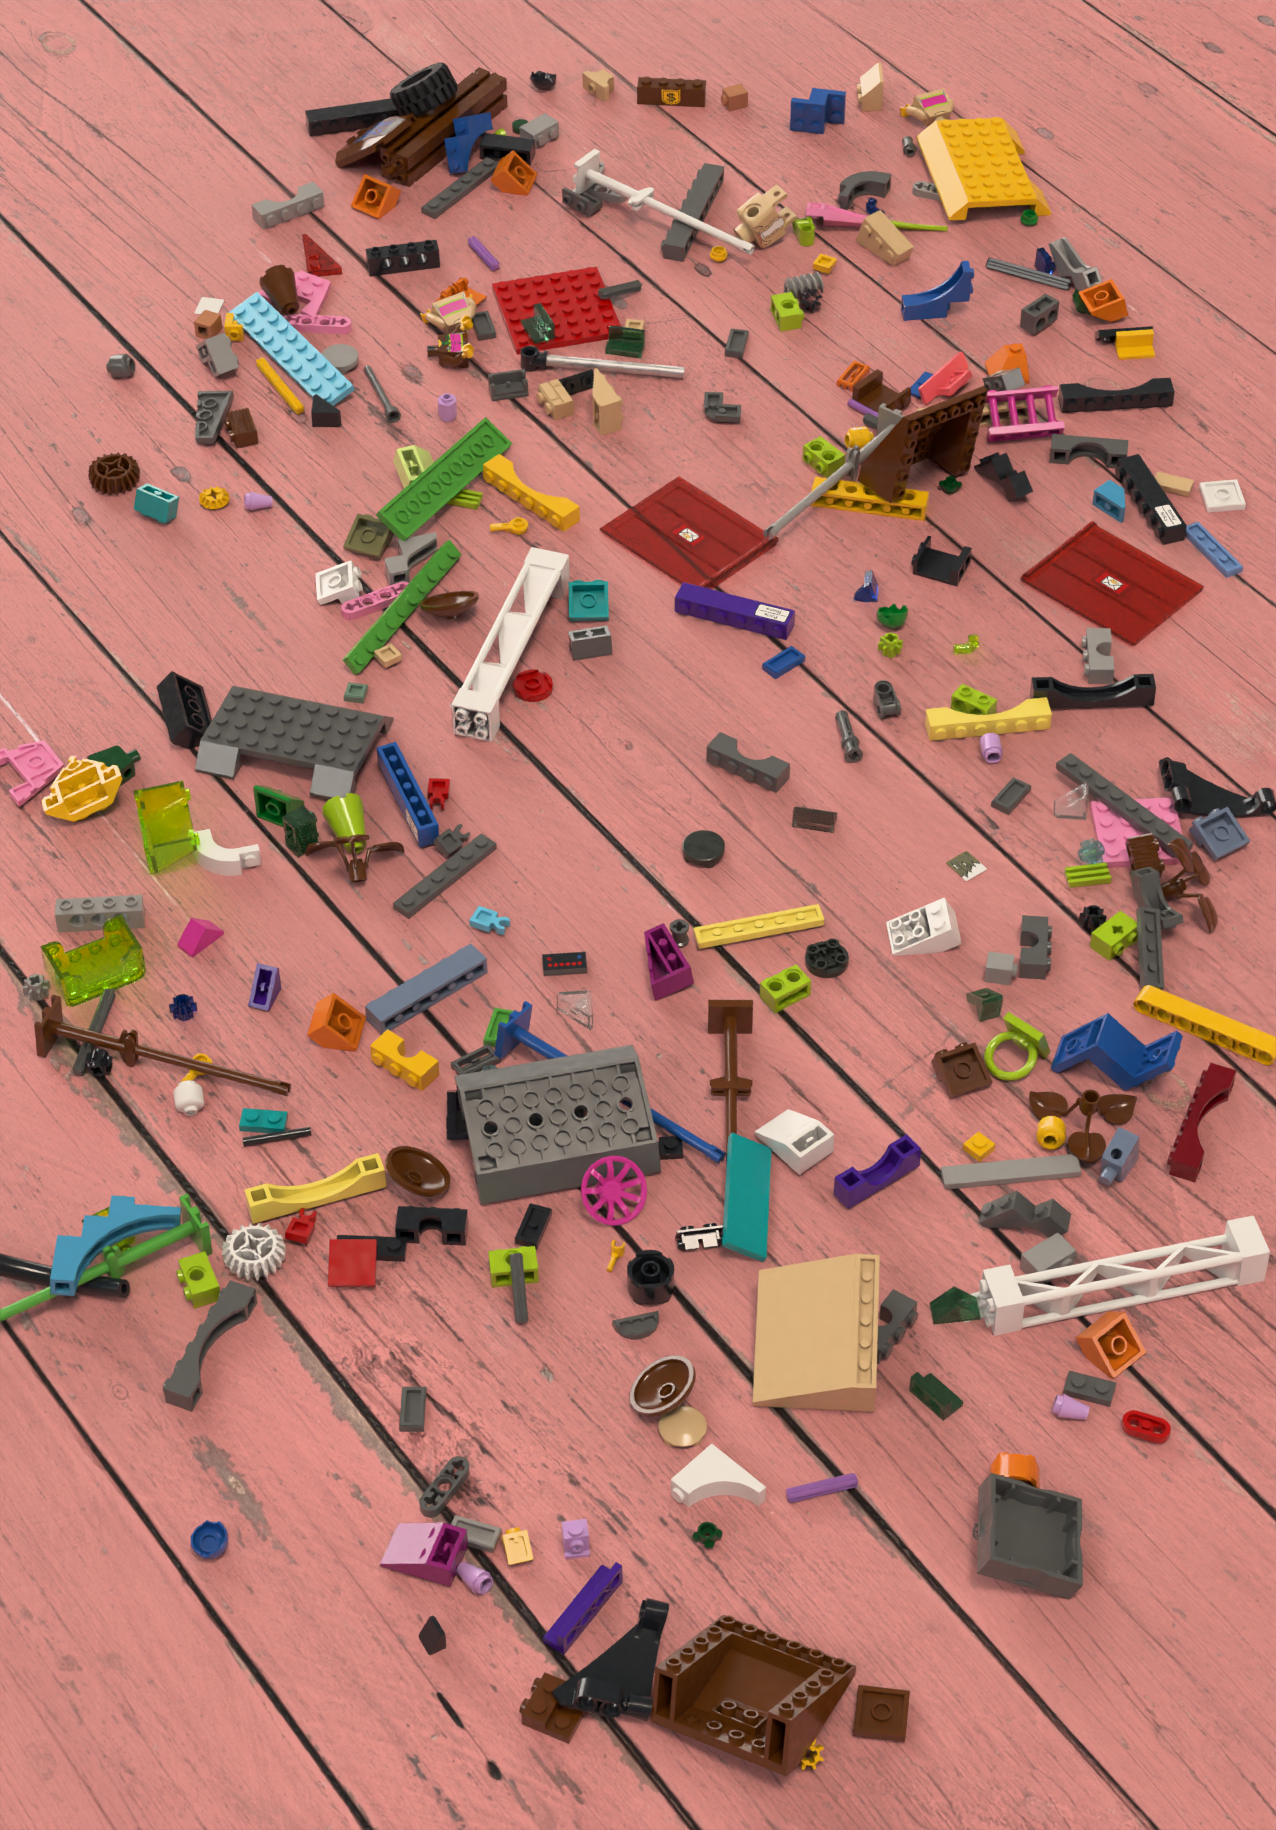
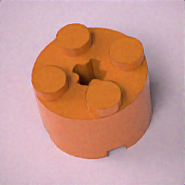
(1017, 1467)

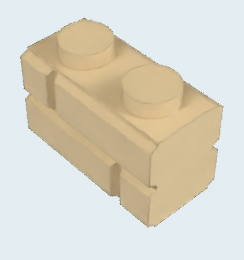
(555, 399)

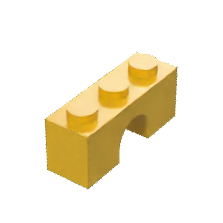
(415, 1070)

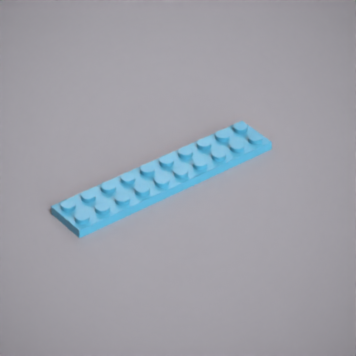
(291, 350)

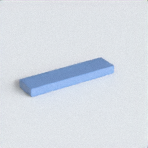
(1213, 550)

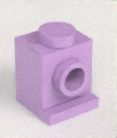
(575, 1539)

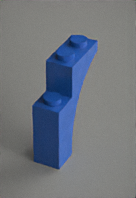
(467, 131)
(937, 301)

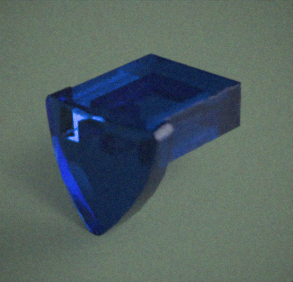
(1043, 261)
(868, 591)

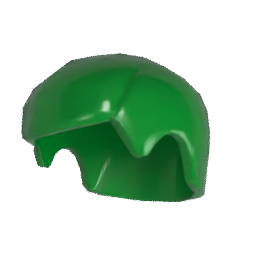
(892, 616)

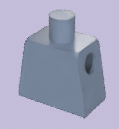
(1119, 1157)

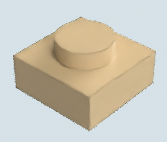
(636, 324)
(388, 655)

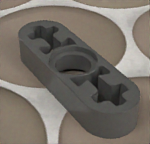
(445, 1476)

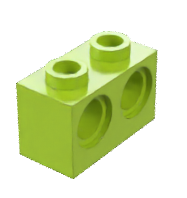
(823, 456)
(972, 701)
(785, 988)

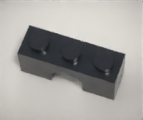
(414, 1221)

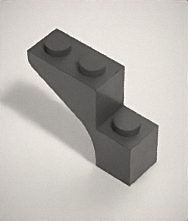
(1018, 1212)

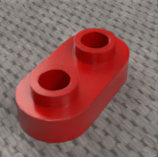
(1146, 1426)

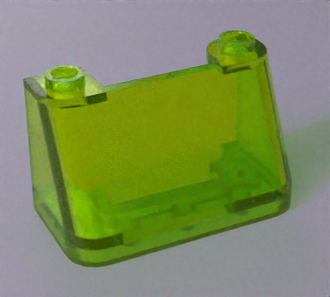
(166, 824)

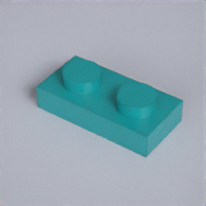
(263, 1120)

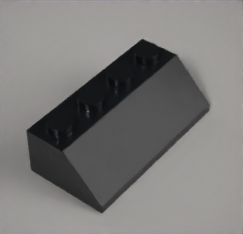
(184, 710)

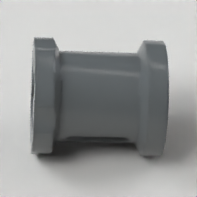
(679, 932)

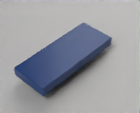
(921, 380)

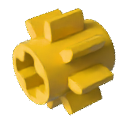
(814, 1756)

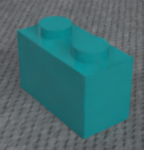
(156, 503)

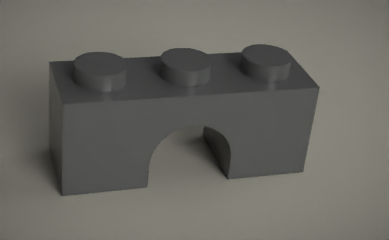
(1034, 960)
(898, 1313)

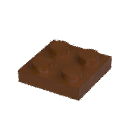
(881, 1713)

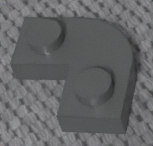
(720, 412)

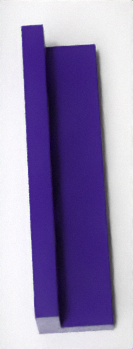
(584, 1608)

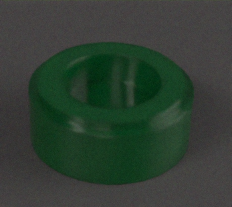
(516, 124)

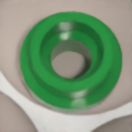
(1029, 217)

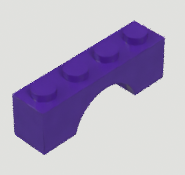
(898, 1160)

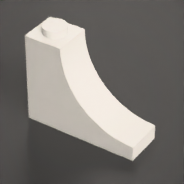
(713, 1475)

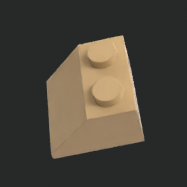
(871, 89)

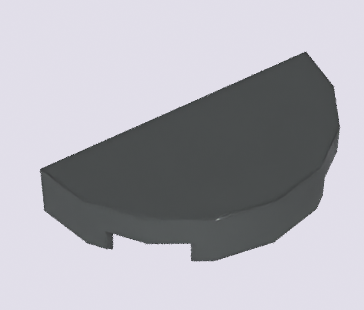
(637, 1326)

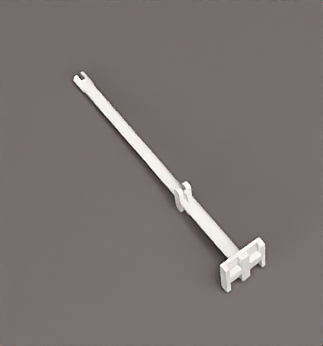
(589, 174)

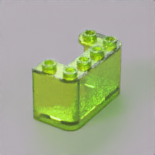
(98, 965)

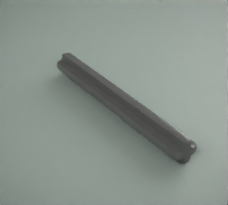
(96, 1025)

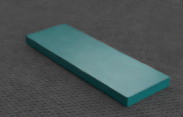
(747, 1197)

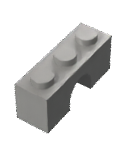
(1097, 651)

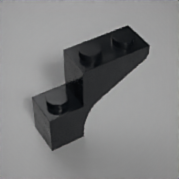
(1000, 470)

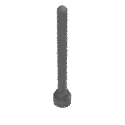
(391, 413)

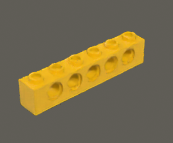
(858, 498)

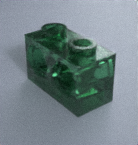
(300, 830)

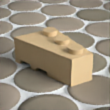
(884, 239)

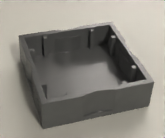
(1029, 1536)

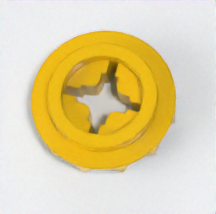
(207, 501)

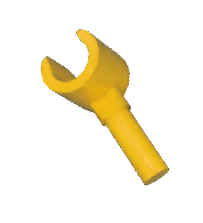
(616, 1252)

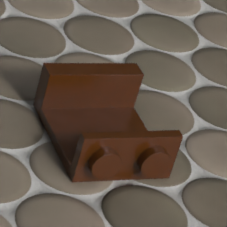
(873, 393)

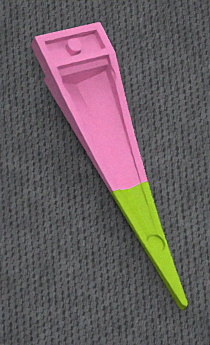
(839, 217)

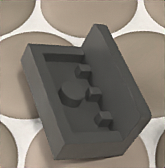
(583, 203)

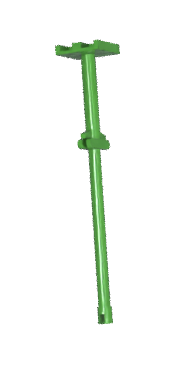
(115, 1260)

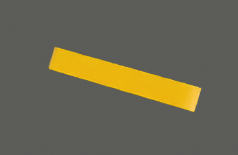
(1206, 1024)

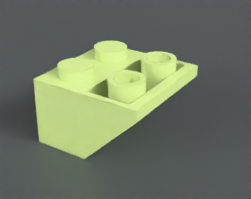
(411, 462)

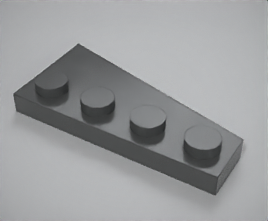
(211, 414)

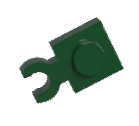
(1080, 306)

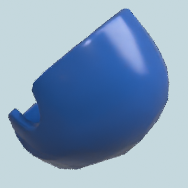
(209, 1539)

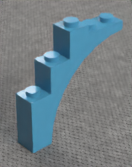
(124, 1220)

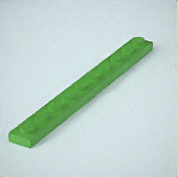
(401, 607)

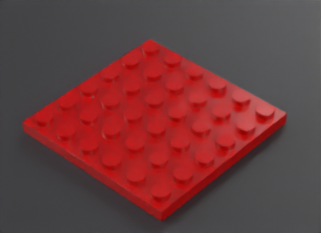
(569, 301)

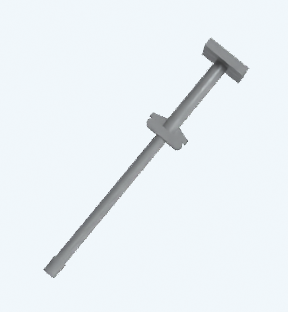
(886, 422)

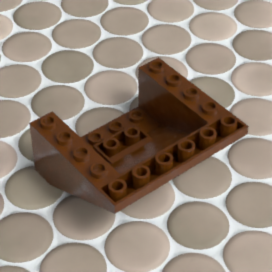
(940, 432)
(749, 1693)

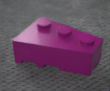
(666, 963)

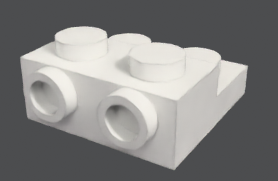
(338, 583)

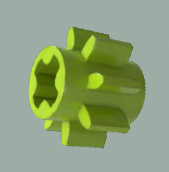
(890, 645)

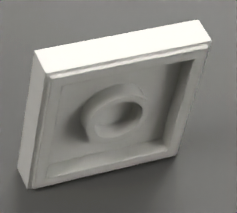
(1222, 496)

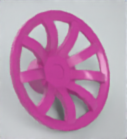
(612, 1190)

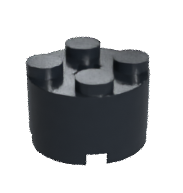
(650, 1278)

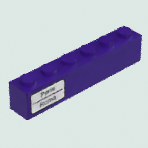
(734, 611)

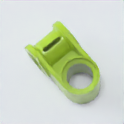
(804, 231)

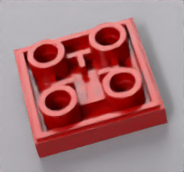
(352, 1263)

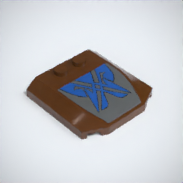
(372, 138)

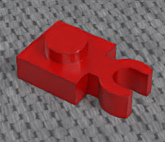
(438, 791)
(301, 1228)

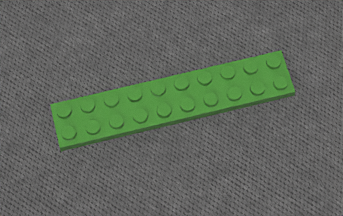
(443, 480)

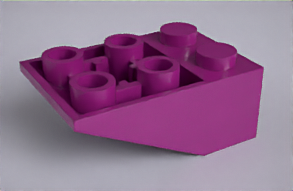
(426, 1551)

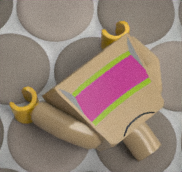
(929, 107)
(449, 311)

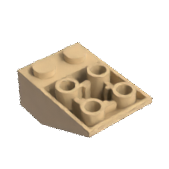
(606, 406)

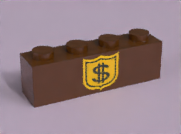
(671, 92)

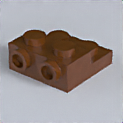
(961, 1069)
(545, 1713)

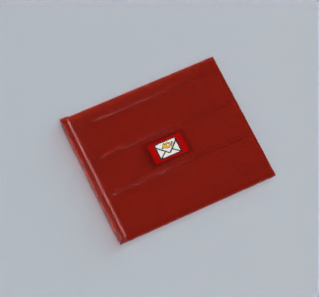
(689, 535)
(1112, 583)

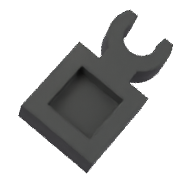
(450, 840)

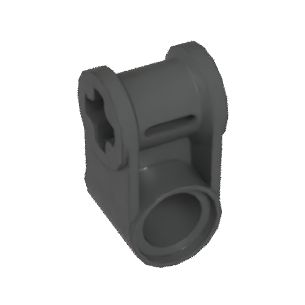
(886, 699)

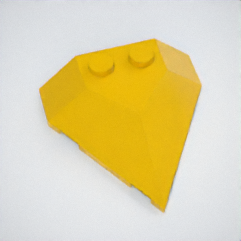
(82, 789)

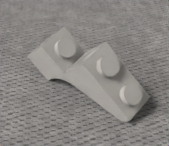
(1070, 263)
(411, 553)

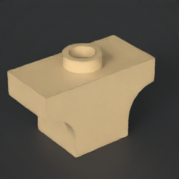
(598, 83)

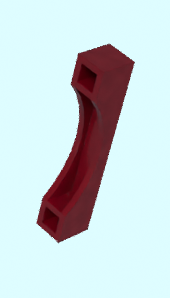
(1189, 1154)

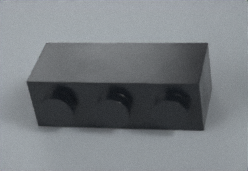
(498, 146)

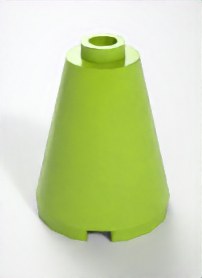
(346, 818)

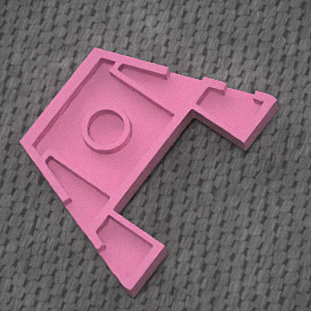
(310, 291)
(35, 765)

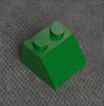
(274, 804)

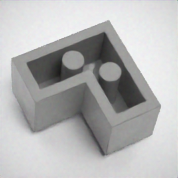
(218, 354)

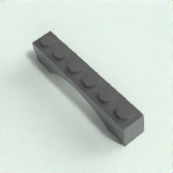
(232, 1308)

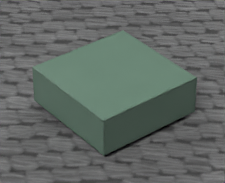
(356, 692)

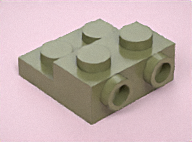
(368, 536)

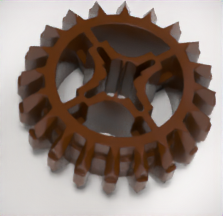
(114, 473)

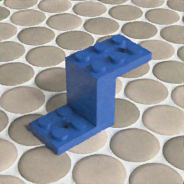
(1117, 1052)

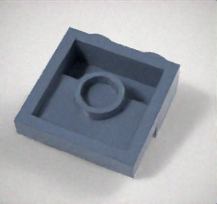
(1219, 833)

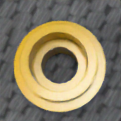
(718, 253)

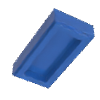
(783, 662)

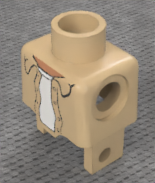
(760, 219)

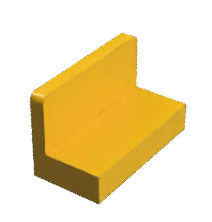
(1134, 344)

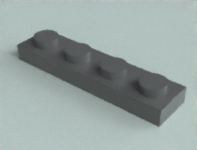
(1150, 947)

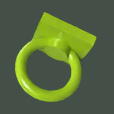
(1024, 1037)

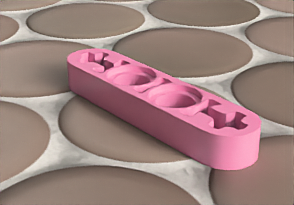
(335, 325)
(351, 610)

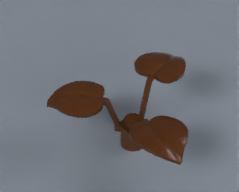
(356, 868)
(1176, 887)
(1086, 1146)

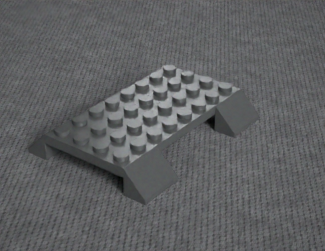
(290, 732)

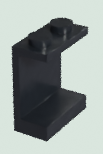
(940, 565)

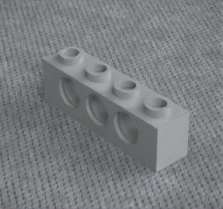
(93, 912)

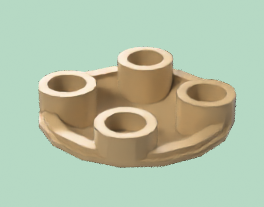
(682, 1427)

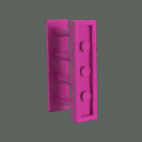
(1016, 430)

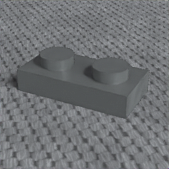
(1089, 1388)

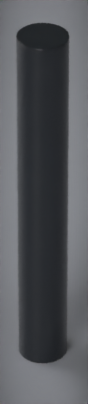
(277, 1136)

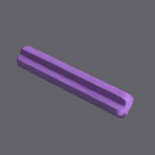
(483, 253)
(821, 1487)

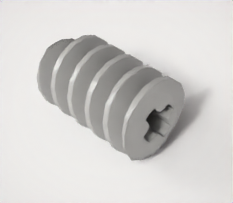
(800, 284)

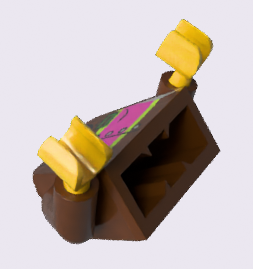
(453, 347)

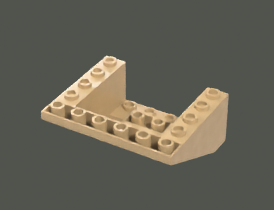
(818, 1334)

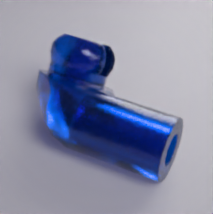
(871, 206)

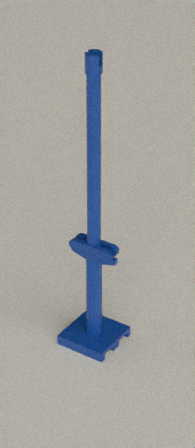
(517, 1032)

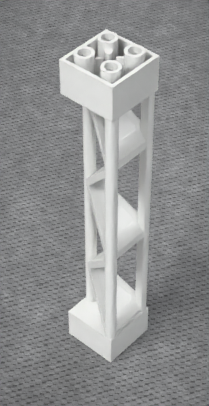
(477, 711)
(1238, 1263)

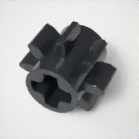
(815, 302)
(1092, 917)
(98, 1062)

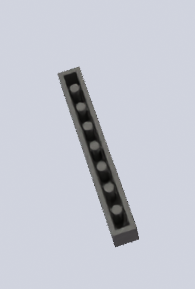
(697, 205)

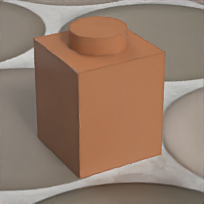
(734, 97)
(208, 324)

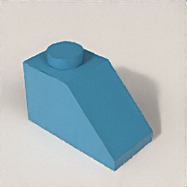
(1110, 499)

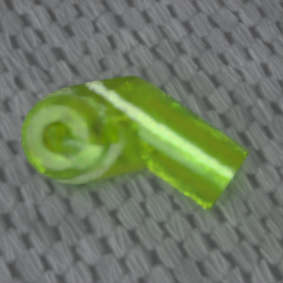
(968, 647)

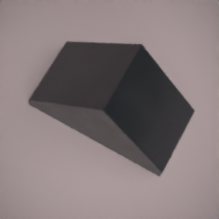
(324, 413)

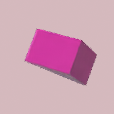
(198, 936)

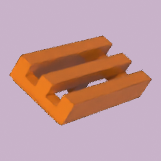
(856, 376)

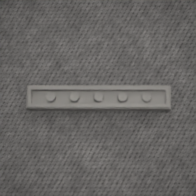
(1010, 1171)

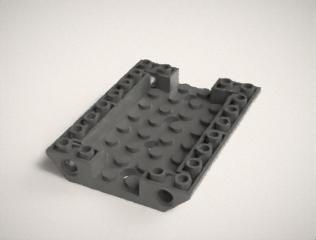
(555, 1155)

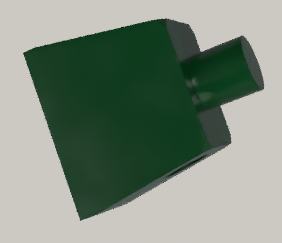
(117, 756)

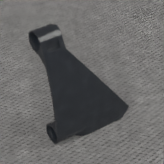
(1200, 797)
(623, 1675)

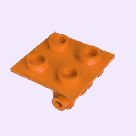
(460, 286)

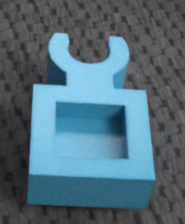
(488, 919)

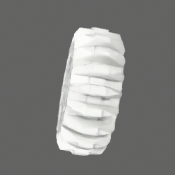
(253, 1251)

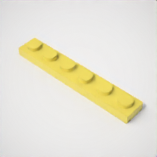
(758, 926)

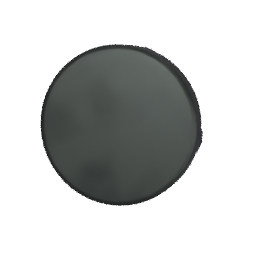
(703, 848)
(826, 958)

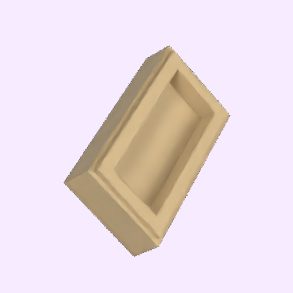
(1174, 484)

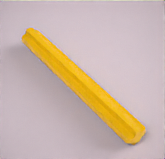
(280, 385)

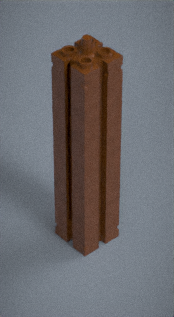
(423, 144)

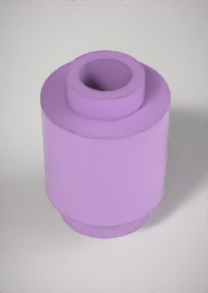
(447, 407)
(991, 747)

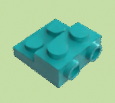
(588, 600)

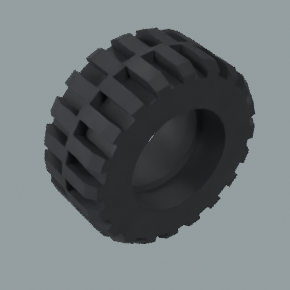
(424, 90)

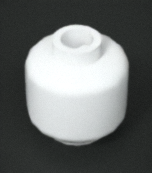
(188, 1097)

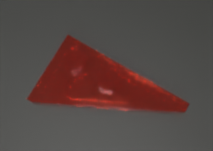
(318, 261)

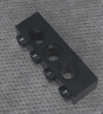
(403, 258)

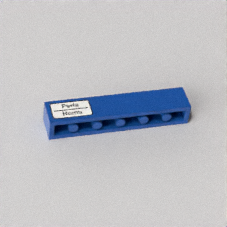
(407, 794)

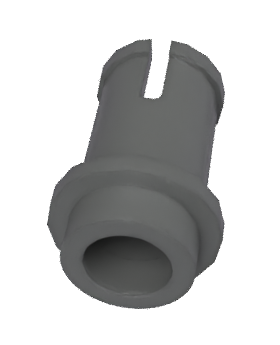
(909, 147)

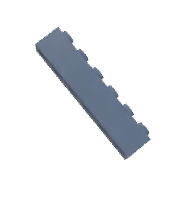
(426, 989)

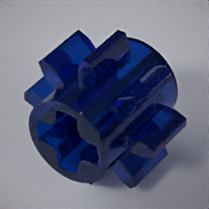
(183, 1007)

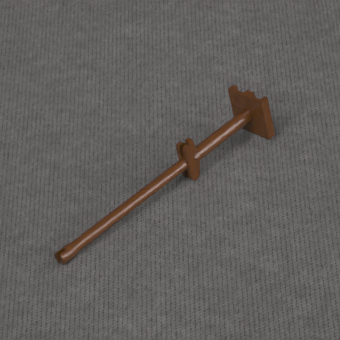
(730, 1019)
(129, 1049)

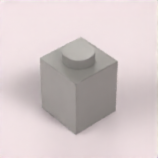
(1000, 968)

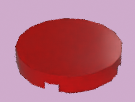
(532, 685)

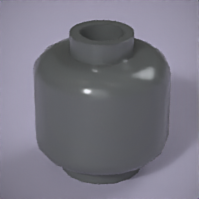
(120, 366)

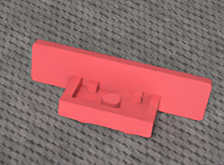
(947, 379)

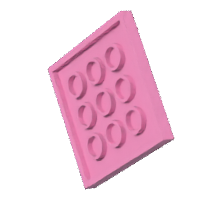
(1114, 830)

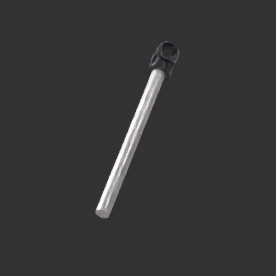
(533, 359)

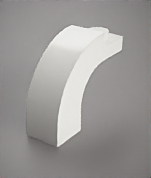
(224, 860)

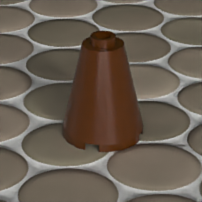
(281, 288)

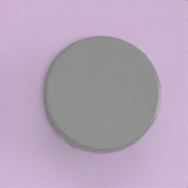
(342, 357)

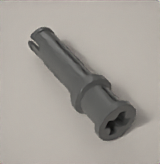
(849, 742)

